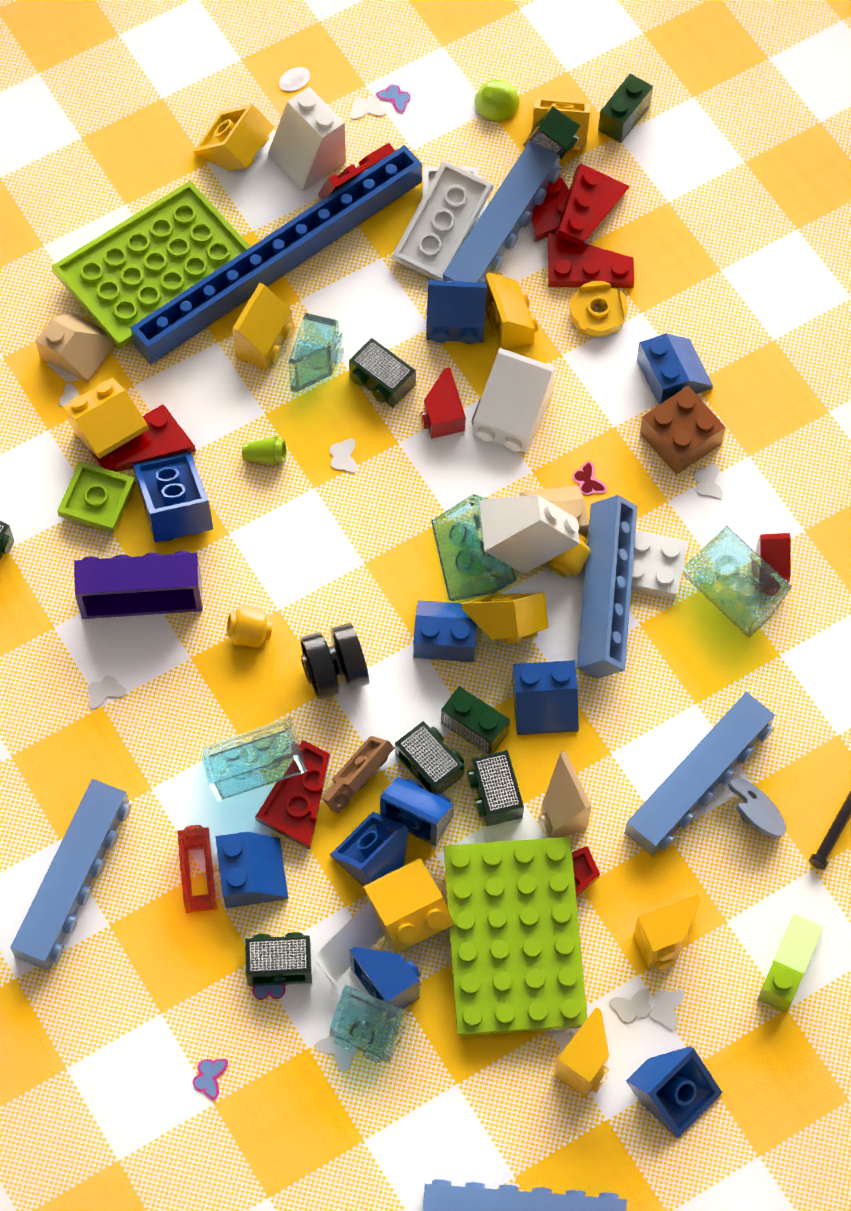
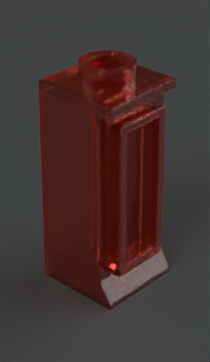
(195, 838)

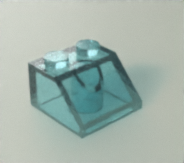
(315, 351)
(367, 1025)

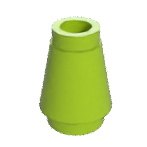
(266, 451)

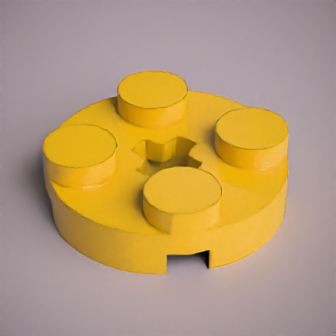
(595, 323)

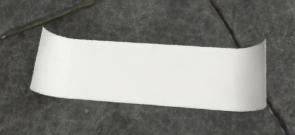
(359, 931)

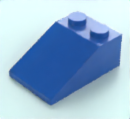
(173, 497)

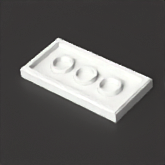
(442, 220)

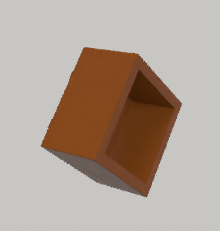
(682, 430)

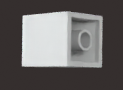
(308, 140)
(514, 401)
(526, 530)

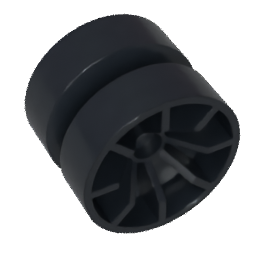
(342, 658)

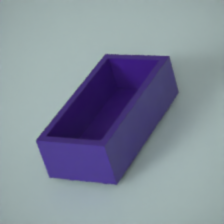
(138, 585)

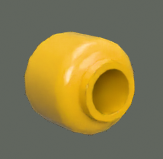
(572, 560)
(248, 627)

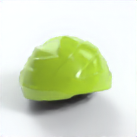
(497, 100)

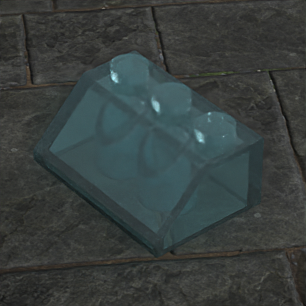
(461, 551)
(737, 581)
(253, 759)

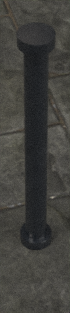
(819, 859)

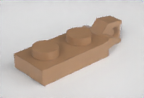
(356, 772)

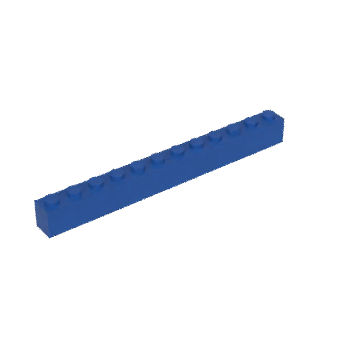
(276, 254)

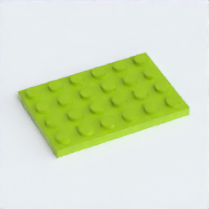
(149, 260)
(514, 936)

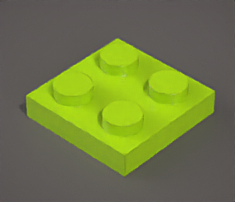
(96, 497)

